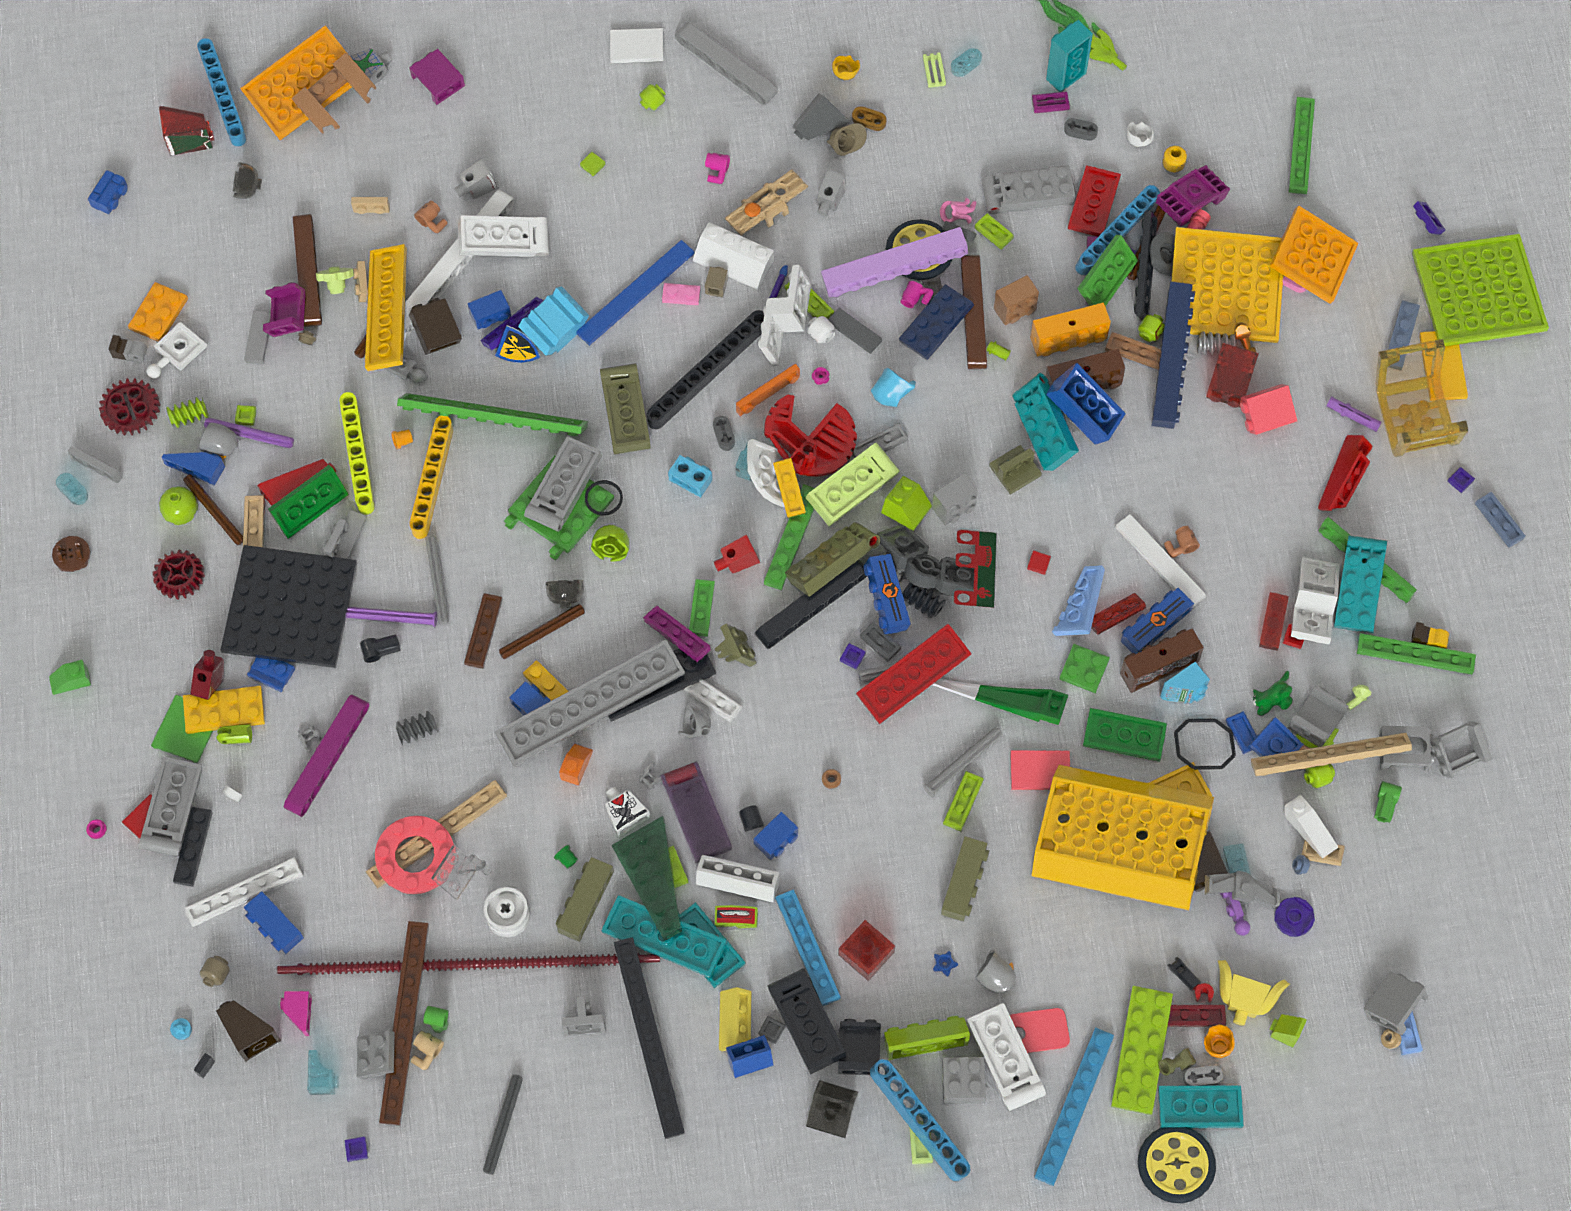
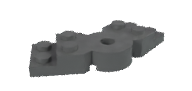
(925, 571)

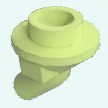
(1361, 693)

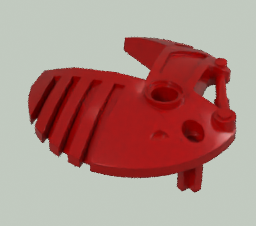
(827, 444)

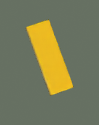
(789, 487)

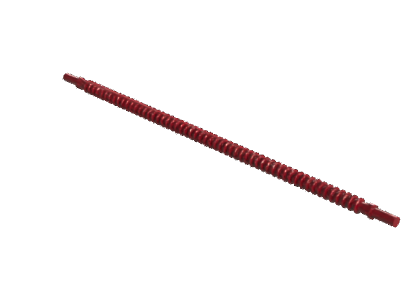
(302, 969)

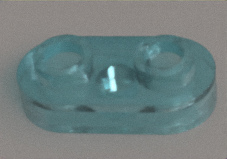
(967, 61)
(73, 489)

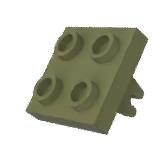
(735, 646)

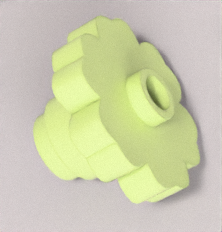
(335, 278)

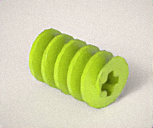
(187, 412)

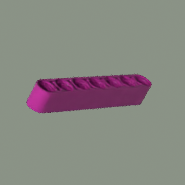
(326, 755)

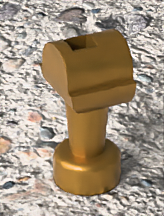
(1242, 333)

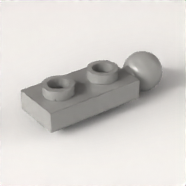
(408, 369)

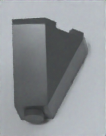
(818, 119)

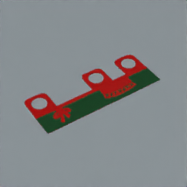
(984, 568)

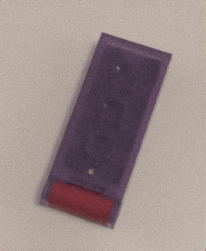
(696, 811)

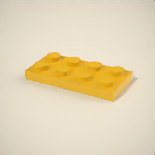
(224, 708)

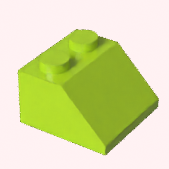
(906, 503)

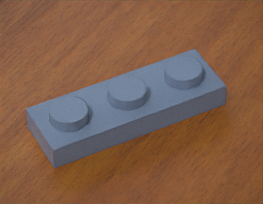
(1500, 519)

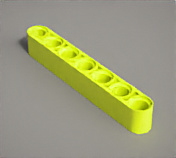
(359, 460)

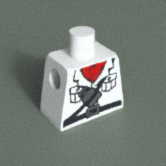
(625, 811)

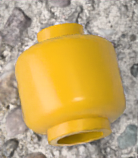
(1174, 159)

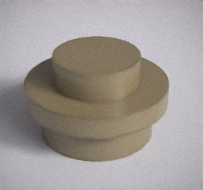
(306, 337)

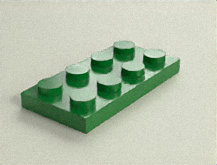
(308, 501)
(1125, 734)

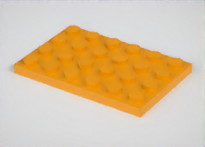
(299, 68)

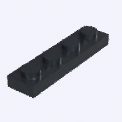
(192, 846)

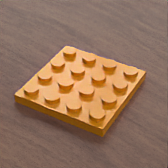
(1314, 254)

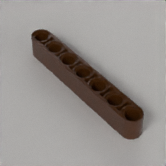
(307, 268)
(975, 317)

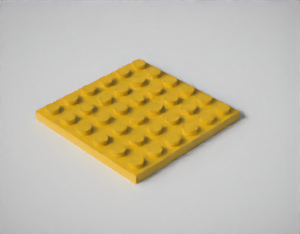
(1230, 281)

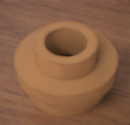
(831, 773)

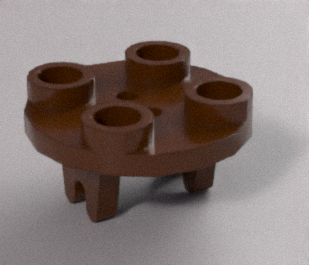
(80, 552)

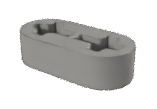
(1203, 1071)

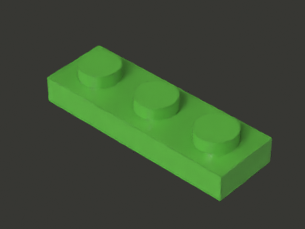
(702, 607)

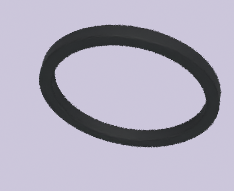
(603, 482)

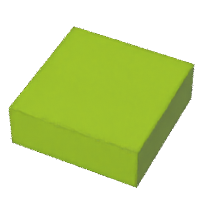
(592, 164)
(245, 415)

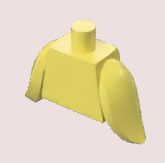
(1247, 995)

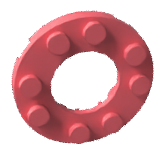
(391, 838)

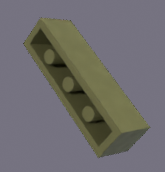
(964, 879)
(584, 899)

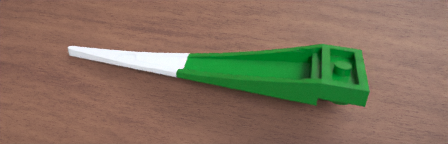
(1028, 703)

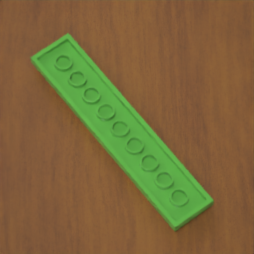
(497, 414)

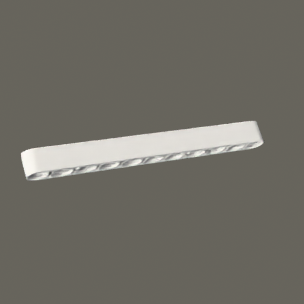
(452, 263)

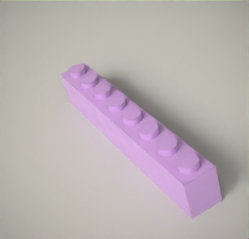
(894, 262)

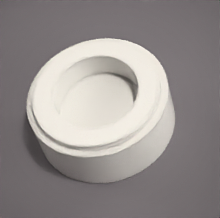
(232, 794)

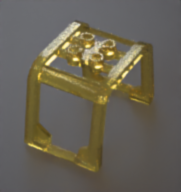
(1412, 429)

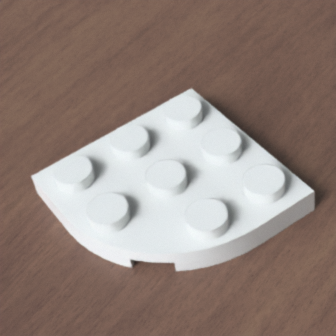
(762, 472)

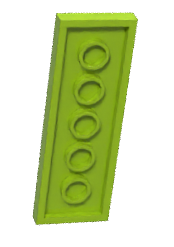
(1142, 1050)

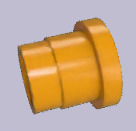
(401, 438)

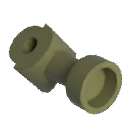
(1183, 1060)

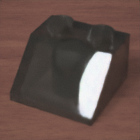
(832, 1109)

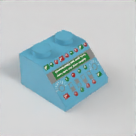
(1186, 686)

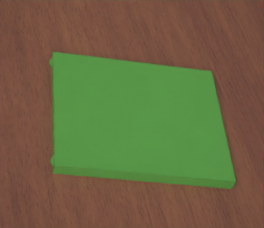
(173, 737)

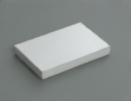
(636, 45)

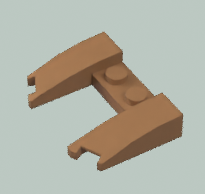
(344, 71)

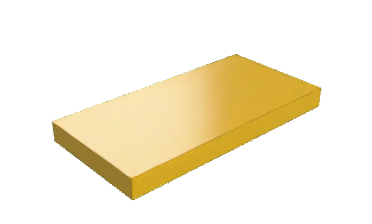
(1452, 370)

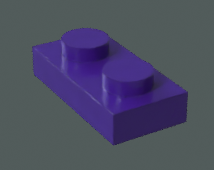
(1425, 213)

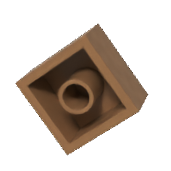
(1016, 300)

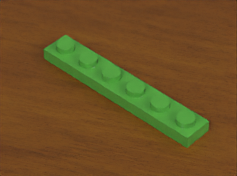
(1301, 145)
(789, 544)
(1390, 578)
(1416, 654)

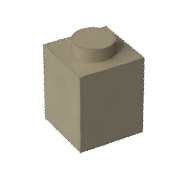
(716, 281)

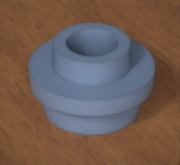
(1301, 865)

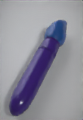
(778, 284)

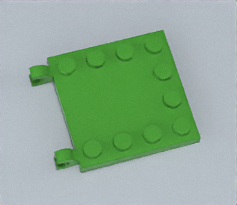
(577, 523)

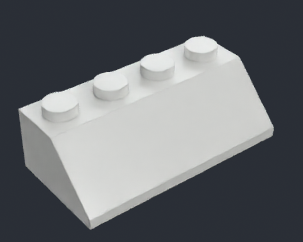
(742, 258)

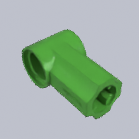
(1388, 798)
(436, 1018)

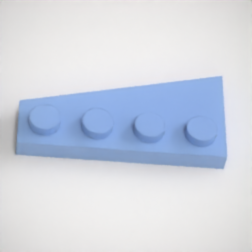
(1082, 604)

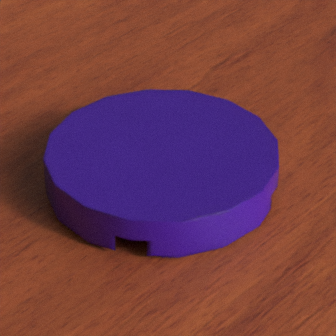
(1294, 917)

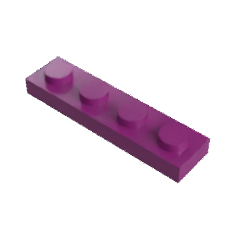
(677, 633)

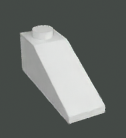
(1310, 826)

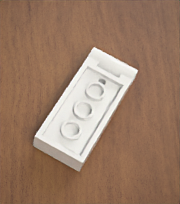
(503, 236)
(1005, 1057)

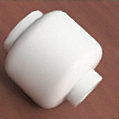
(821, 329)

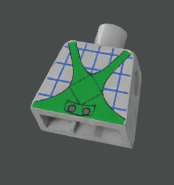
(372, 64)

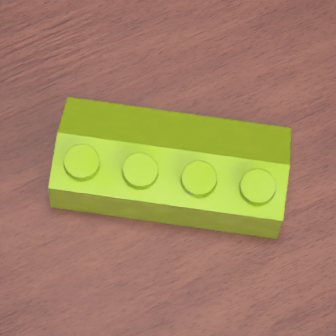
(926, 1038)

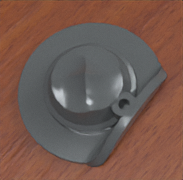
(1162, 252)

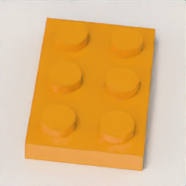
(158, 312)

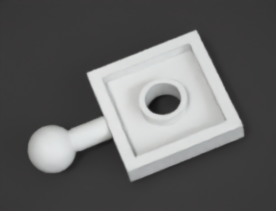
(177, 357)

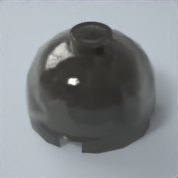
(246, 181)
(564, 592)

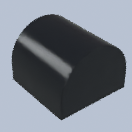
(750, 818)

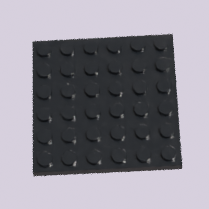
(289, 606)

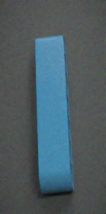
(214, 70)
(1121, 223)
(929, 1125)

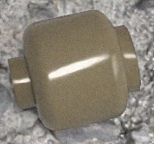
(214, 971)

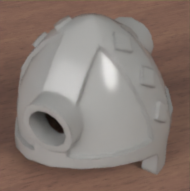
(695, 726)

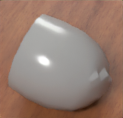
(218, 440)
(996, 973)

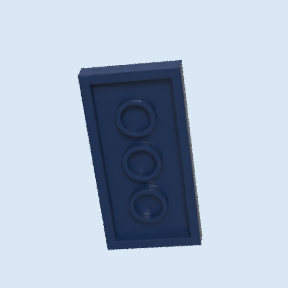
(936, 322)

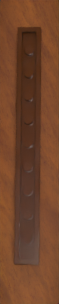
(404, 1022)

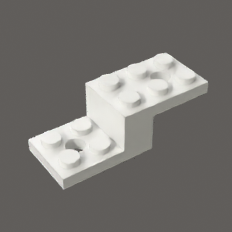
(785, 314)
(1315, 600)

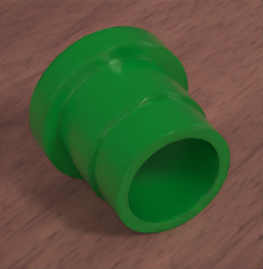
(566, 857)

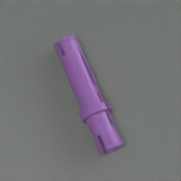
(1354, 414)

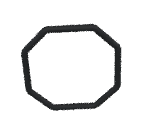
(1205, 767)

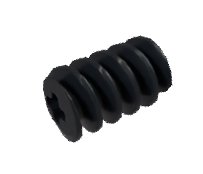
(923, 600)

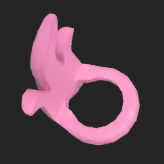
(959, 210)

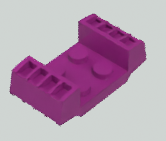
(1191, 194)

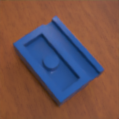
(271, 673)

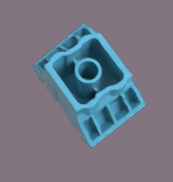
(554, 322)

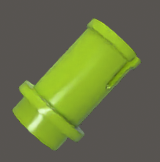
(998, 350)

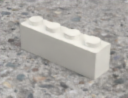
(737, 878)

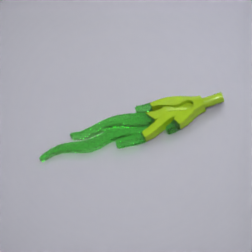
(1101, 48)

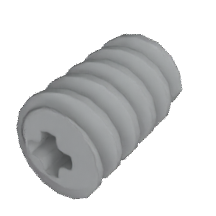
(1214, 344)

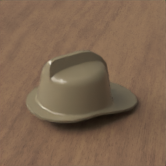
(848, 139)

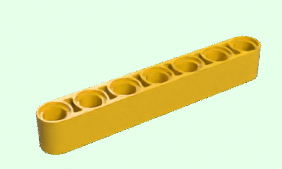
(431, 484)

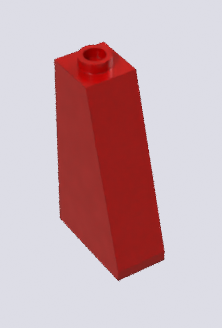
(282, 485)

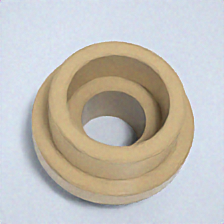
(1394, 1042)

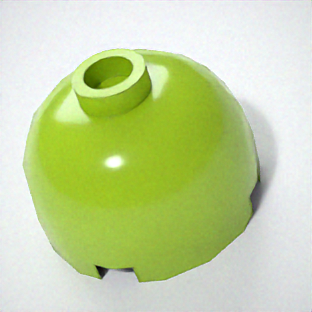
(178, 505)
(610, 542)

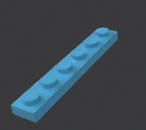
(807, 948)

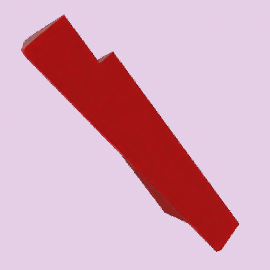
(1346, 473)

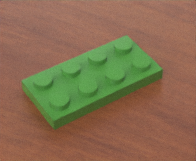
(1108, 272)

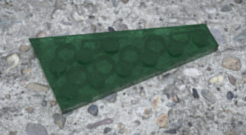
(649, 867)

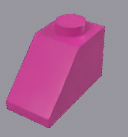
(298, 1009)

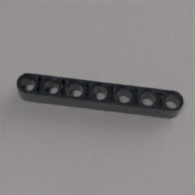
(807, 607)

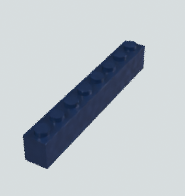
(1172, 354)

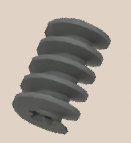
(416, 727)

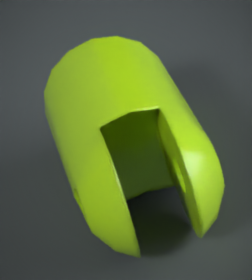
(234, 734)

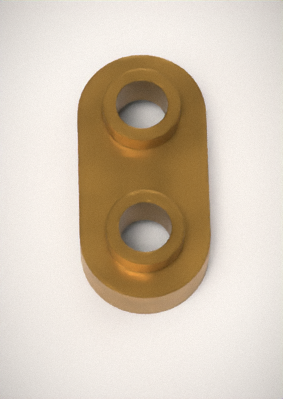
(869, 119)

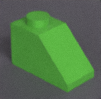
(70, 677)

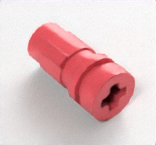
(1199, 220)

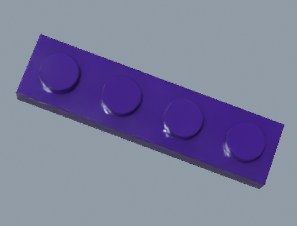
(493, 339)

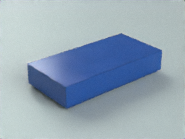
(1241, 731)

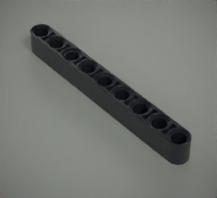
(702, 376)

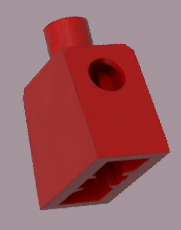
(737, 556)

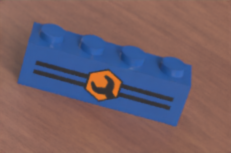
(887, 594)
(1157, 621)

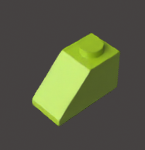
(1287, 1029)

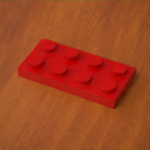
(1094, 201)

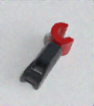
(1191, 980)

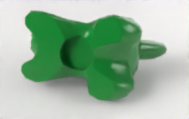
(1277, 694)

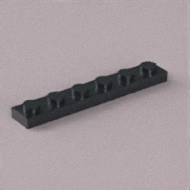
(1145, 271)

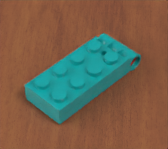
(1044, 423)
(1360, 584)

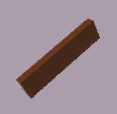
(483, 630)

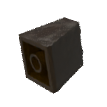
(246, 1030)

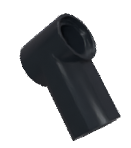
(374, 648)

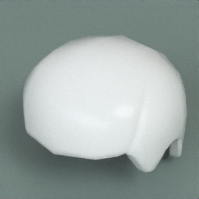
(1139, 134)

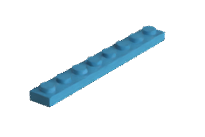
(1074, 1106)

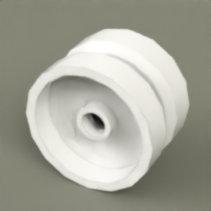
(509, 923)

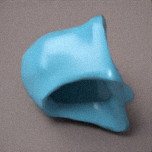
(891, 388)

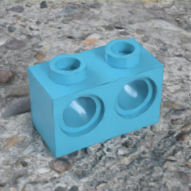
(687, 479)

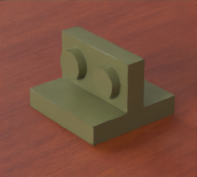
(1016, 469)

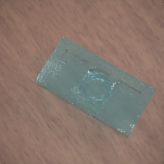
(1236, 858)

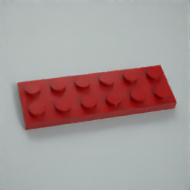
(913, 674)

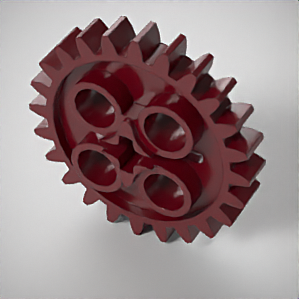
(112, 413)

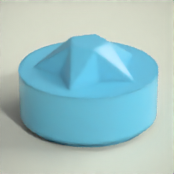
(181, 1029)

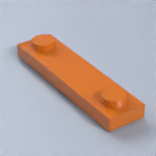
(787, 377)

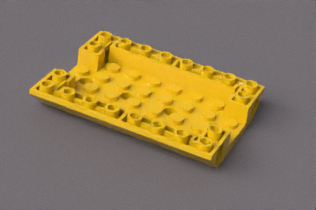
(1116, 858)

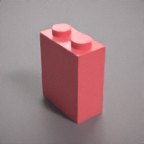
(1268, 409)

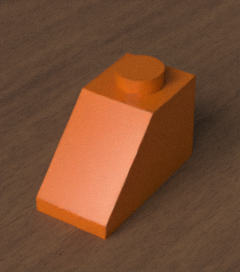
(575, 764)

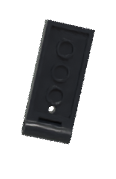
(807, 1021)

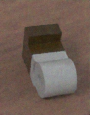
(127, 349)

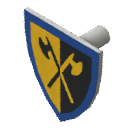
(516, 347)

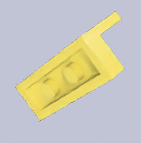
(734, 1017)

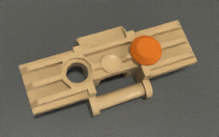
(768, 207)

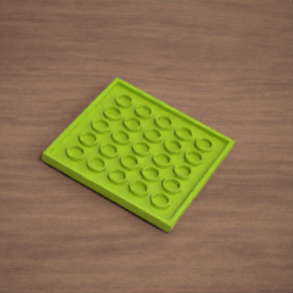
(1480, 290)

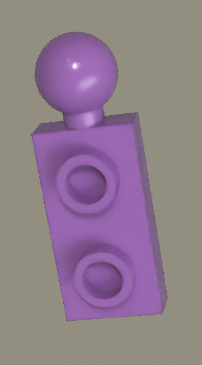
(1235, 911)

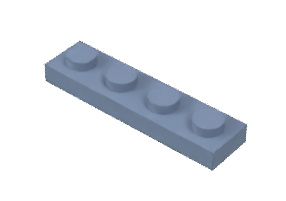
(1403, 329)

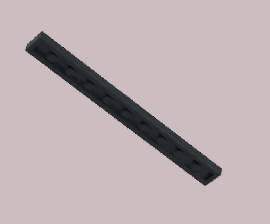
(649, 1038)

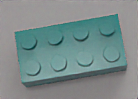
(1069, 56)

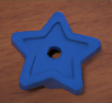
(944, 968)

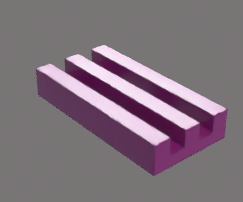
(1050, 105)

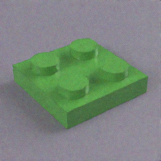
(1084, 668)

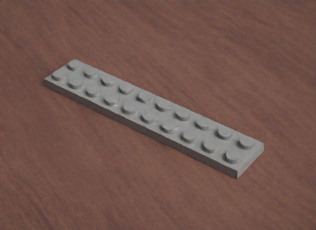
(589, 702)

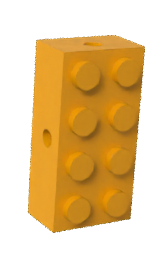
(1070, 329)

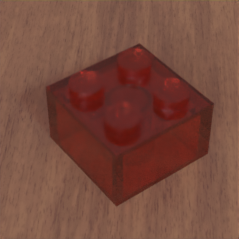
(866, 950)

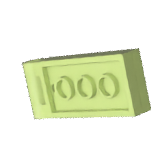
(852, 484)

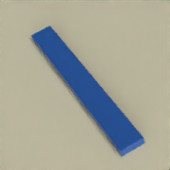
(635, 292)

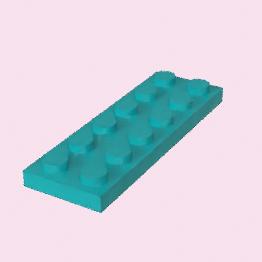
(690, 948)

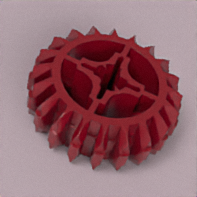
(184, 563)

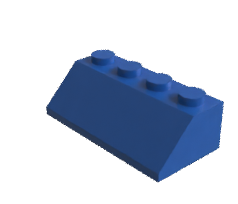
(1086, 404)

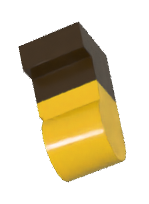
(1429, 636)

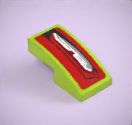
(736, 916)

